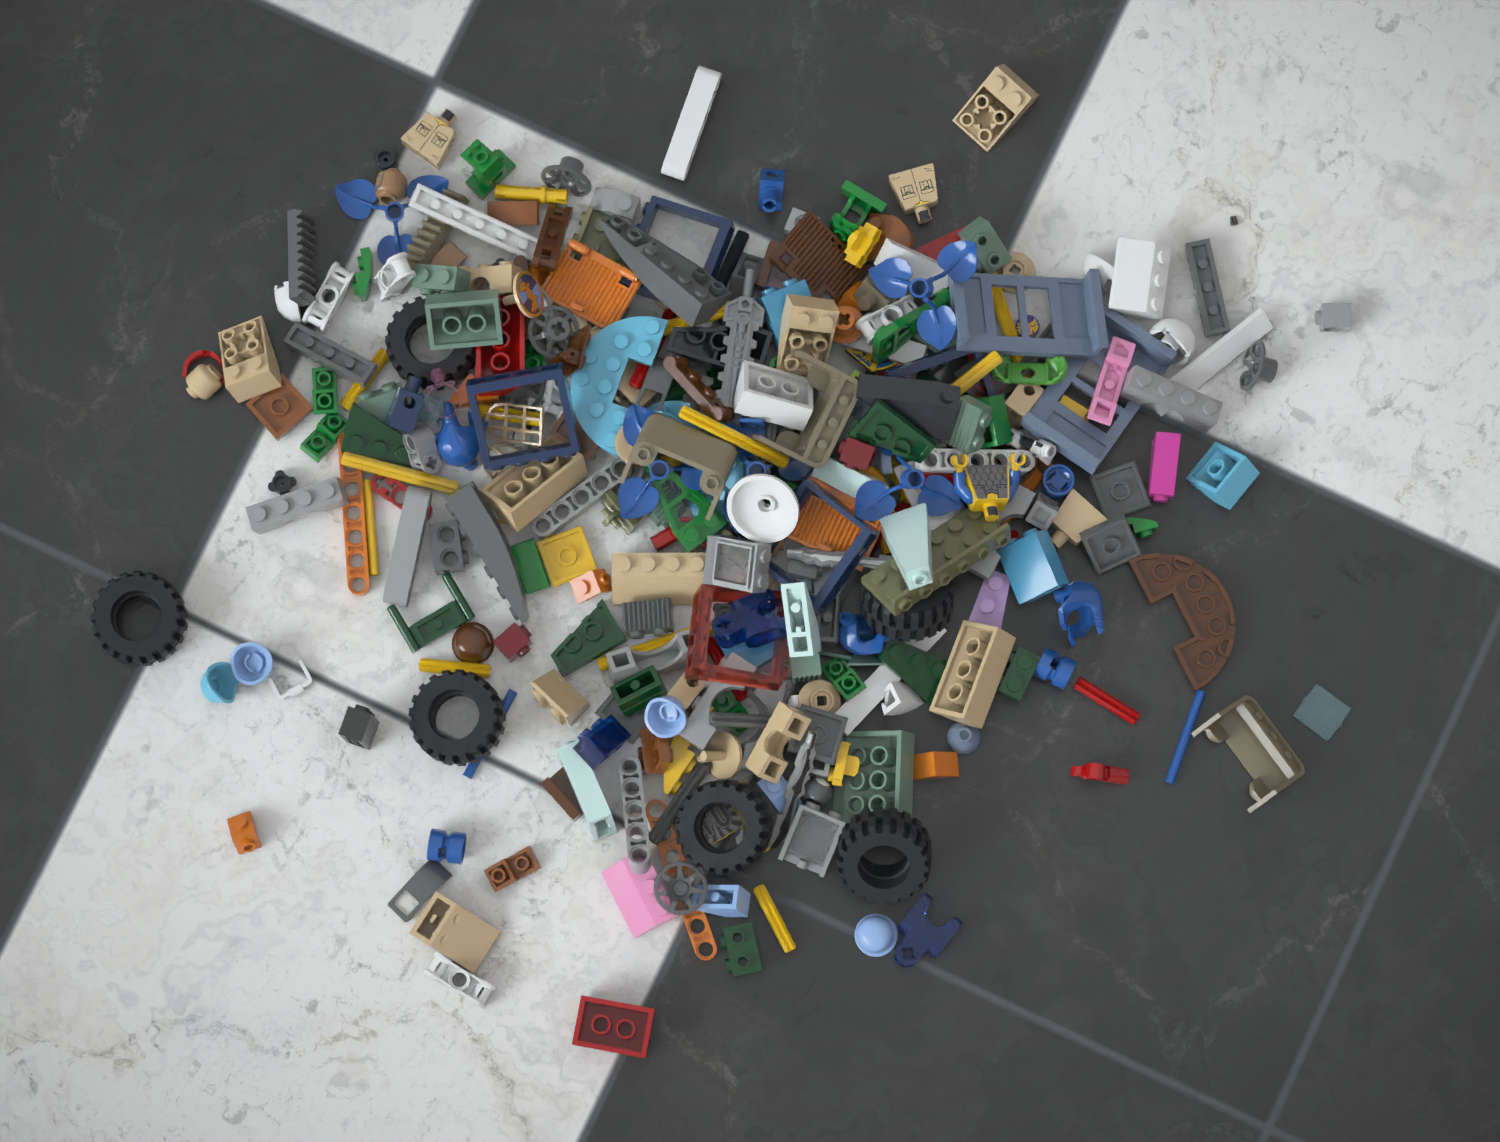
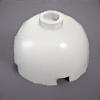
(1176, 335)

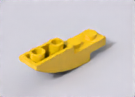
(682, 762)

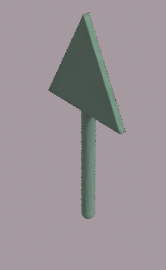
(855, 660)

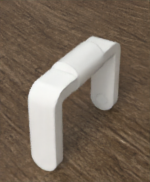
(295, 690)

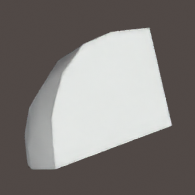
(1105, 270)
(286, 307)
(900, 699)

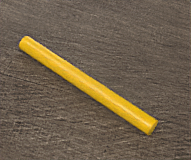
(371, 528)

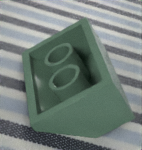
(464, 319)

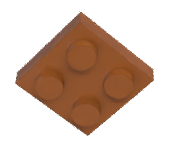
(280, 408)

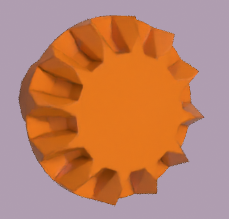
(845, 328)

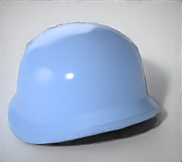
(251, 663)
(665, 716)
(876, 935)

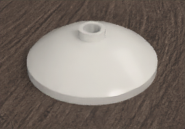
(758, 519)

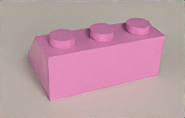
(636, 897)

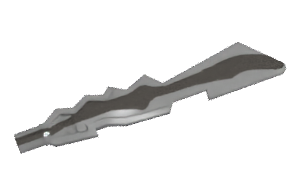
(794, 790)

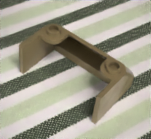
(828, 417)
(686, 445)
(1257, 747)

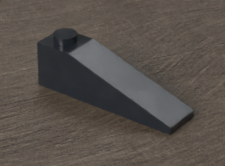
(706, 345)
(924, 403)

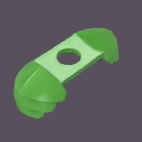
(1045, 374)

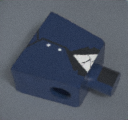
(403, 416)

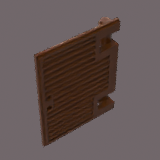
(817, 258)

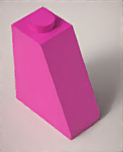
(1163, 466)

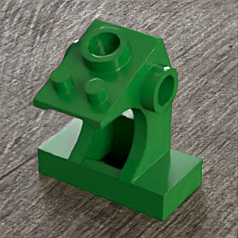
(488, 166)
(859, 202)

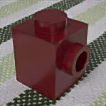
(857, 454)
(514, 642)

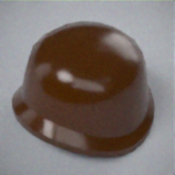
(472, 643)

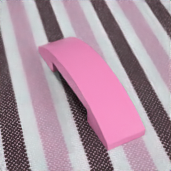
(1111, 381)

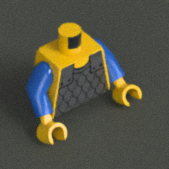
(986, 486)

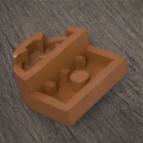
(893, 229)
(654, 753)

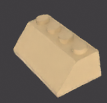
(529, 489)
(656, 577)
(972, 673)

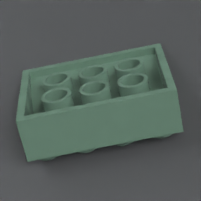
(882, 776)

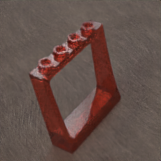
(696, 663)

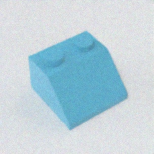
(1223, 475)

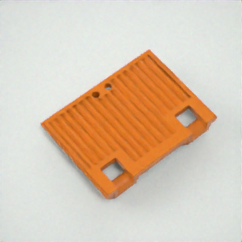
(591, 285)
(825, 525)

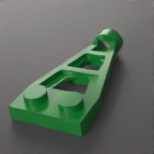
(886, 337)
(698, 528)

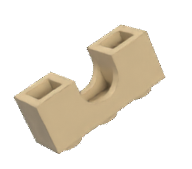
(498, 276)
(767, 756)

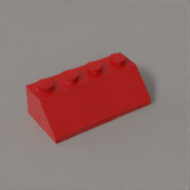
(506, 356)

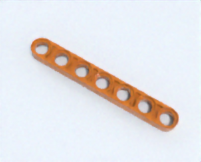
(354, 525)
(671, 844)

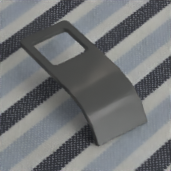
(657, 380)
(422, 886)

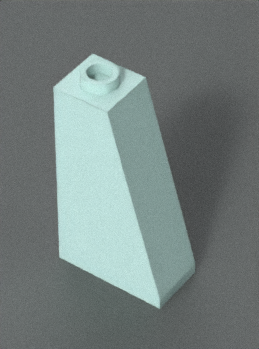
(909, 542)
(587, 792)

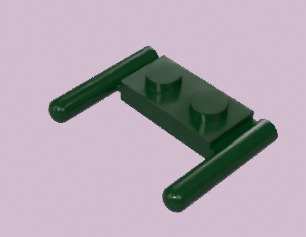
(437, 623)

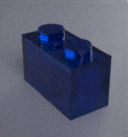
(602, 741)

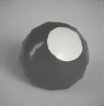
(817, 791)

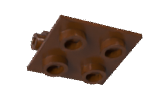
(573, 356)

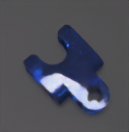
(748, 623)
(921, 935)

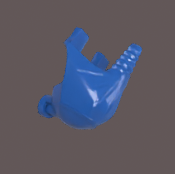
(458, 443)
(1087, 601)
(858, 636)

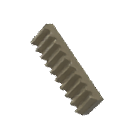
(431, 235)

